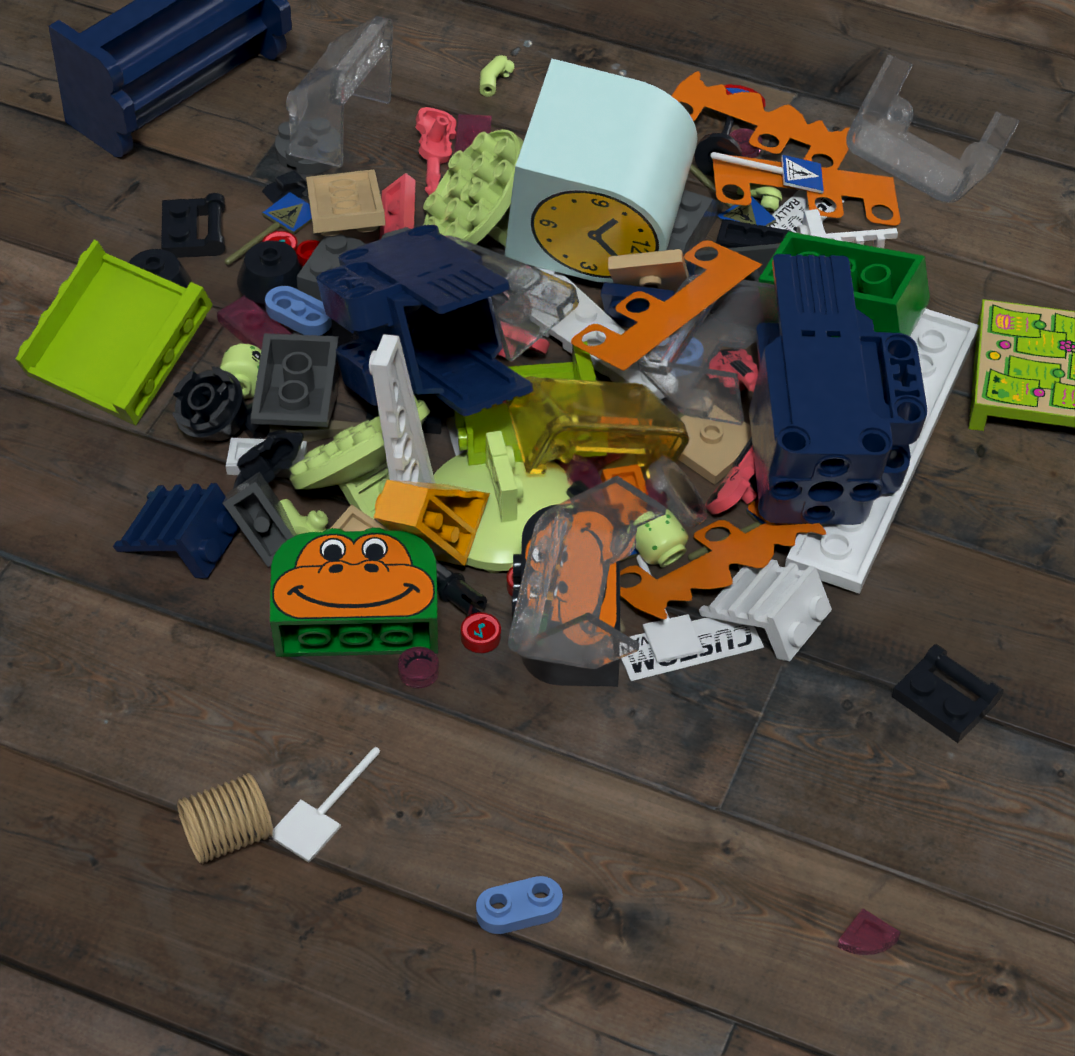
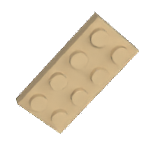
(345, 202)

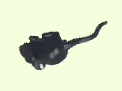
(269, 456)

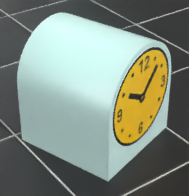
(598, 172)

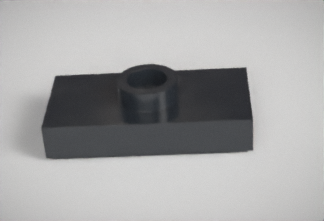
(741, 234)

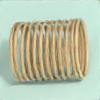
(202, 834)

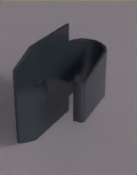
(284, 184)

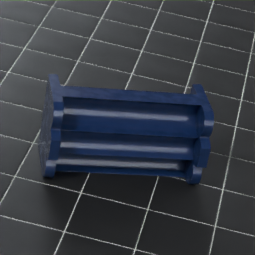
(155, 58)

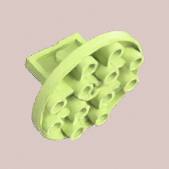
(477, 189)
(352, 461)
(511, 499)

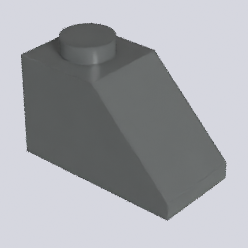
(260, 516)

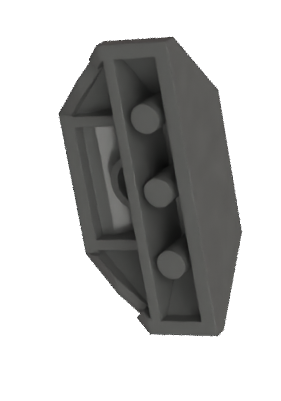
(693, 221)

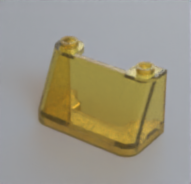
(593, 417)

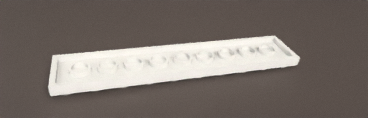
(849, 551)

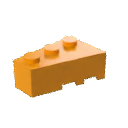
(436, 513)

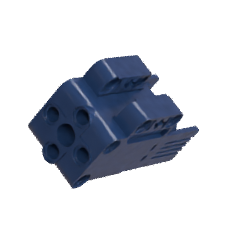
(448, 298)
(826, 409)

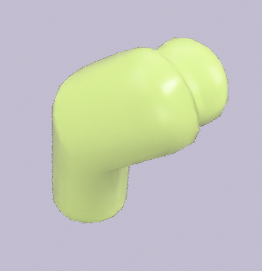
(491, 71)
(769, 195)
(302, 524)

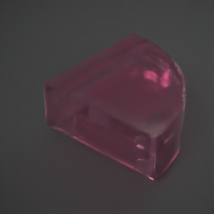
(583, 470)
(868, 935)

